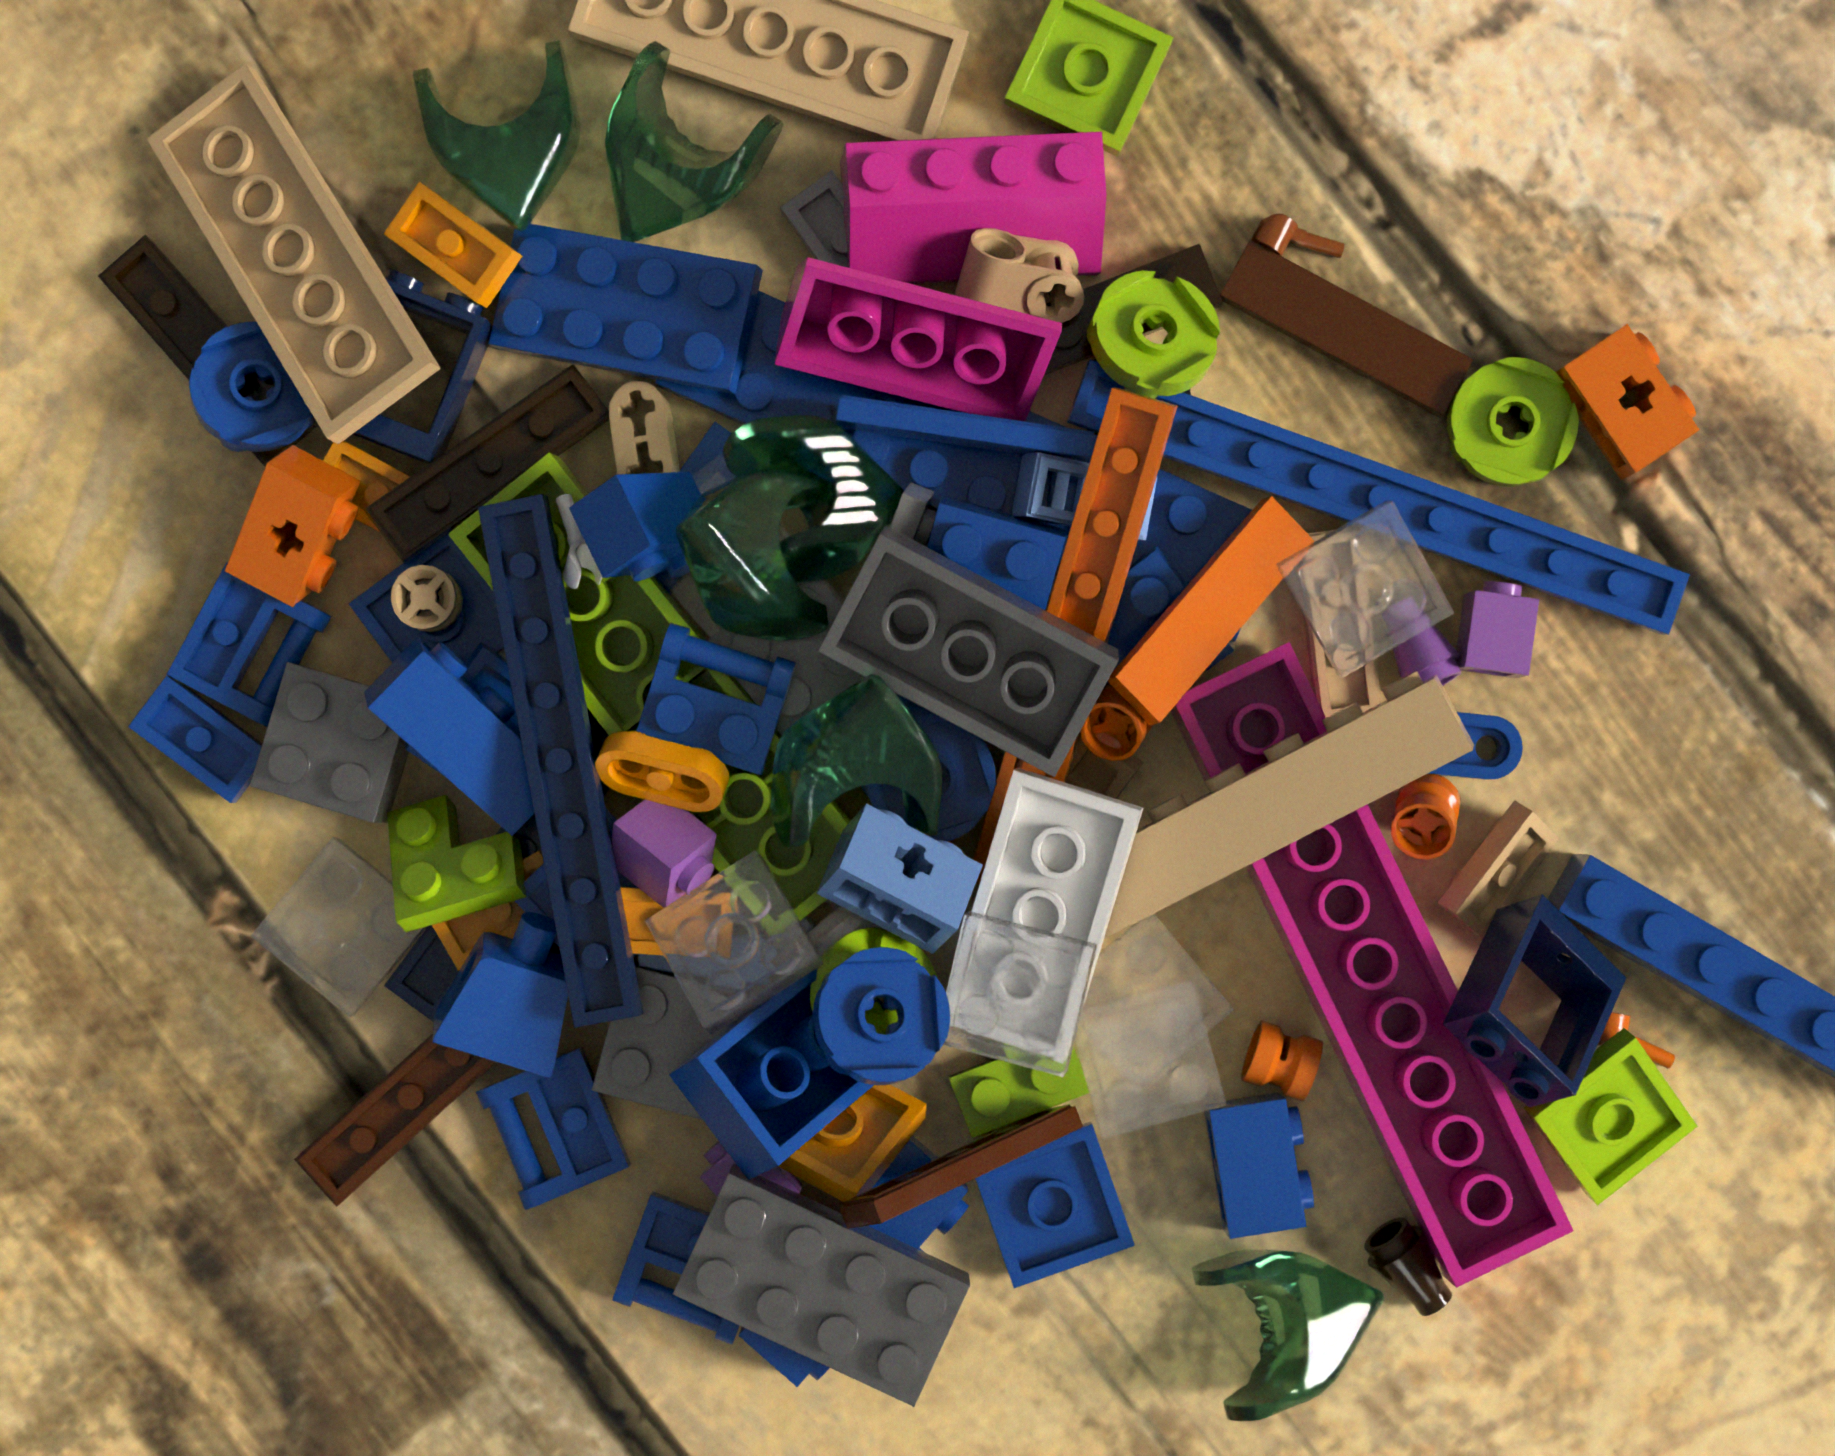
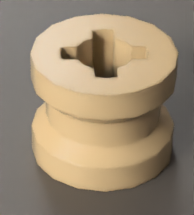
(417, 590)

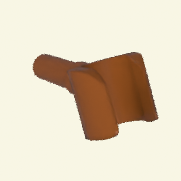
(1279, 230)

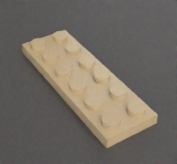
(826, 59)
(293, 254)

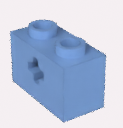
(900, 878)

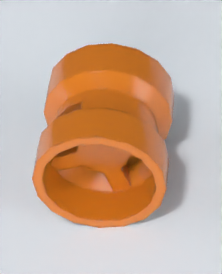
(1113, 732)
(1418, 828)
(1282, 1060)

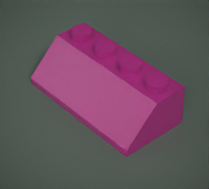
(921, 200)
(913, 341)

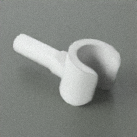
(579, 553)

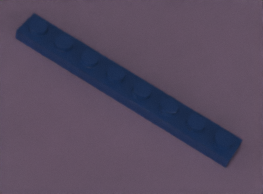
(560, 760)

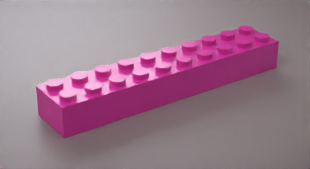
(1381, 993)

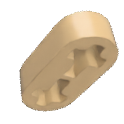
(626, 435)

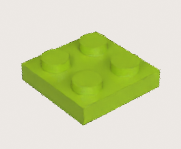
(1088, 70)
(1616, 1120)

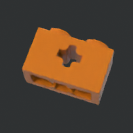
(1648, 428)
(294, 526)

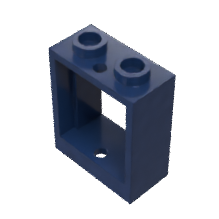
(459, 315)
(1584, 982)

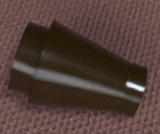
(1407, 1264)

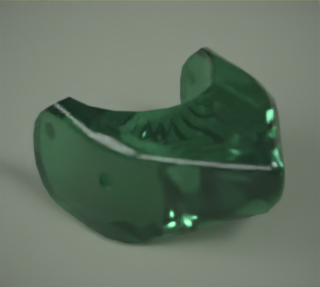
(509, 164)
(657, 171)
(855, 490)
(738, 559)
(850, 743)
(1308, 1324)

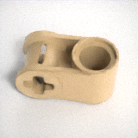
(1018, 271)

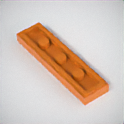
(1208, 611)

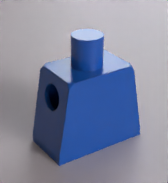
(508, 999)

